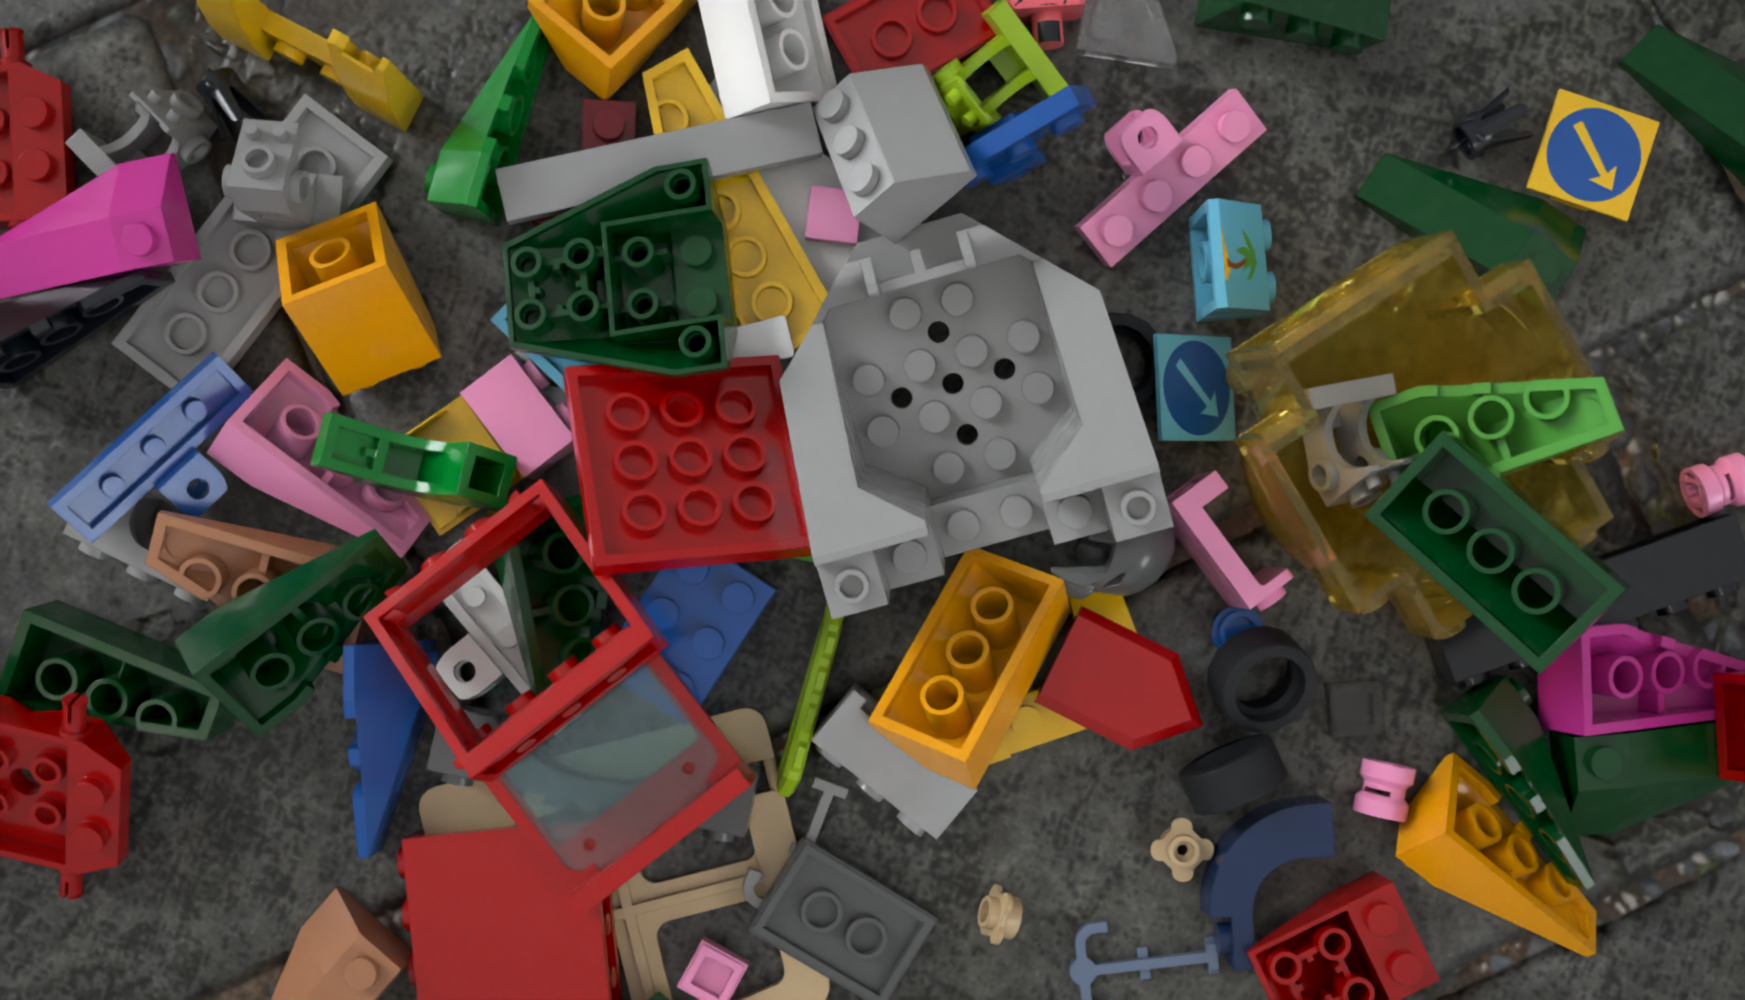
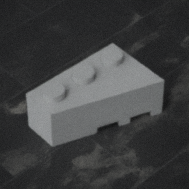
(884, 770)

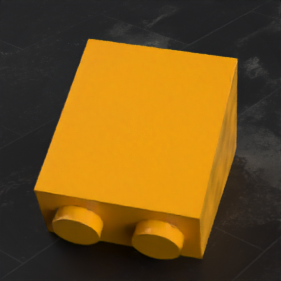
(355, 299)

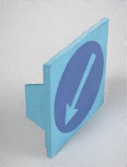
(1193, 388)

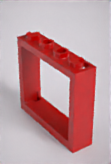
(563, 702)

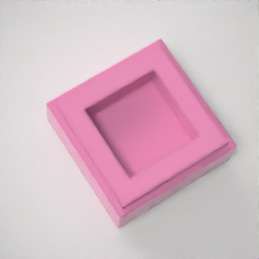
(831, 217)
(713, 972)

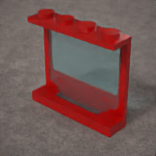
(618, 779)

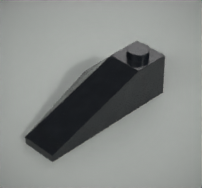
(54, 322)

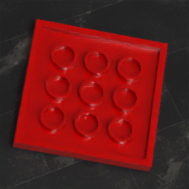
(685, 467)

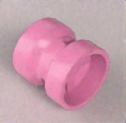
(1714, 486)
(1385, 777)

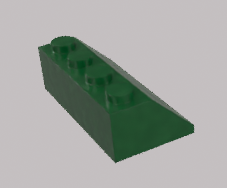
(1496, 551)

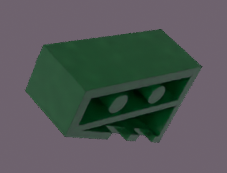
(1332, 24)

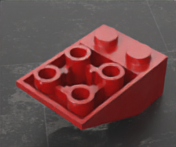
(1346, 948)

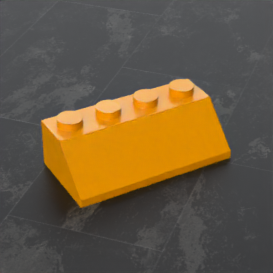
(972, 665)

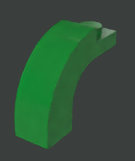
(413, 465)

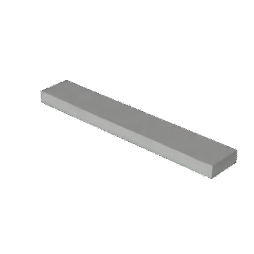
(731, 146)

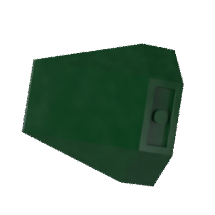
(629, 278)

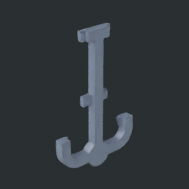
(1084, 970)

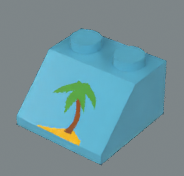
(1230, 261)

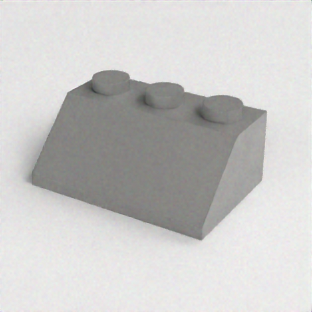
(893, 147)

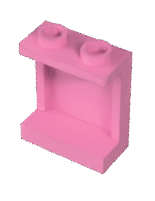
(1214, 552)

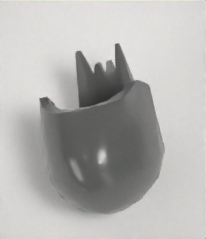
(1117, 566)

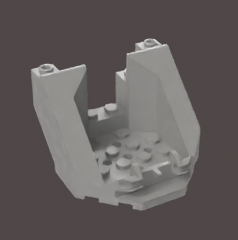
(894, 484)

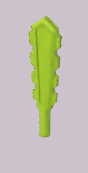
(808, 705)

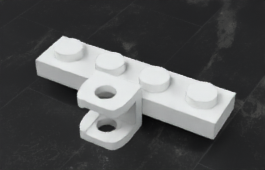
(491, 640)

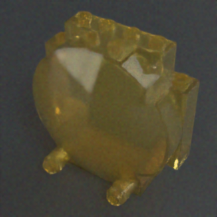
(1428, 323)

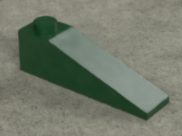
(278, 638)

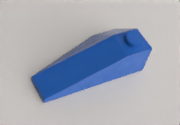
(385, 738)

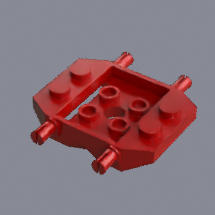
(33, 133)
(83, 798)

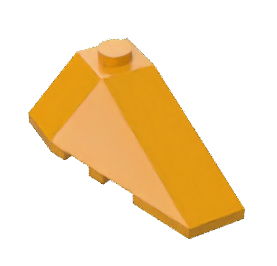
(606, 39)
(1475, 852)

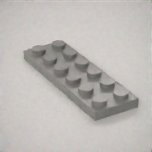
(236, 286)

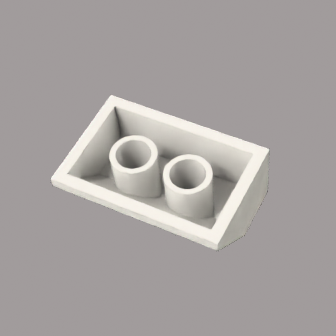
(767, 53)

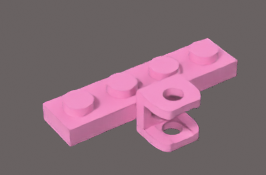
(1164, 170)

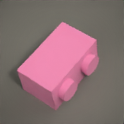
(522, 414)

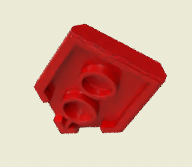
(1118, 684)

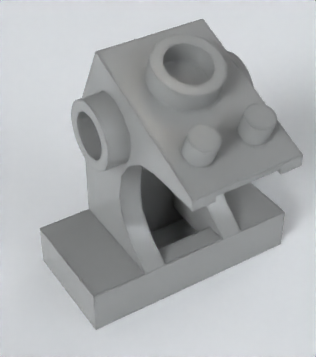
(159, 111)
(270, 187)
(1359, 468)

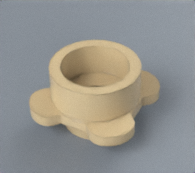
(1179, 834)
(999, 915)

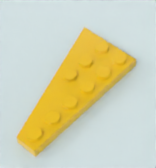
(766, 259)

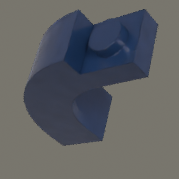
(1248, 853)

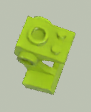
(1013, 56)

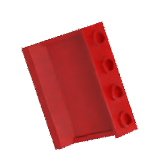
(494, 923)

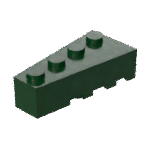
(120, 671)

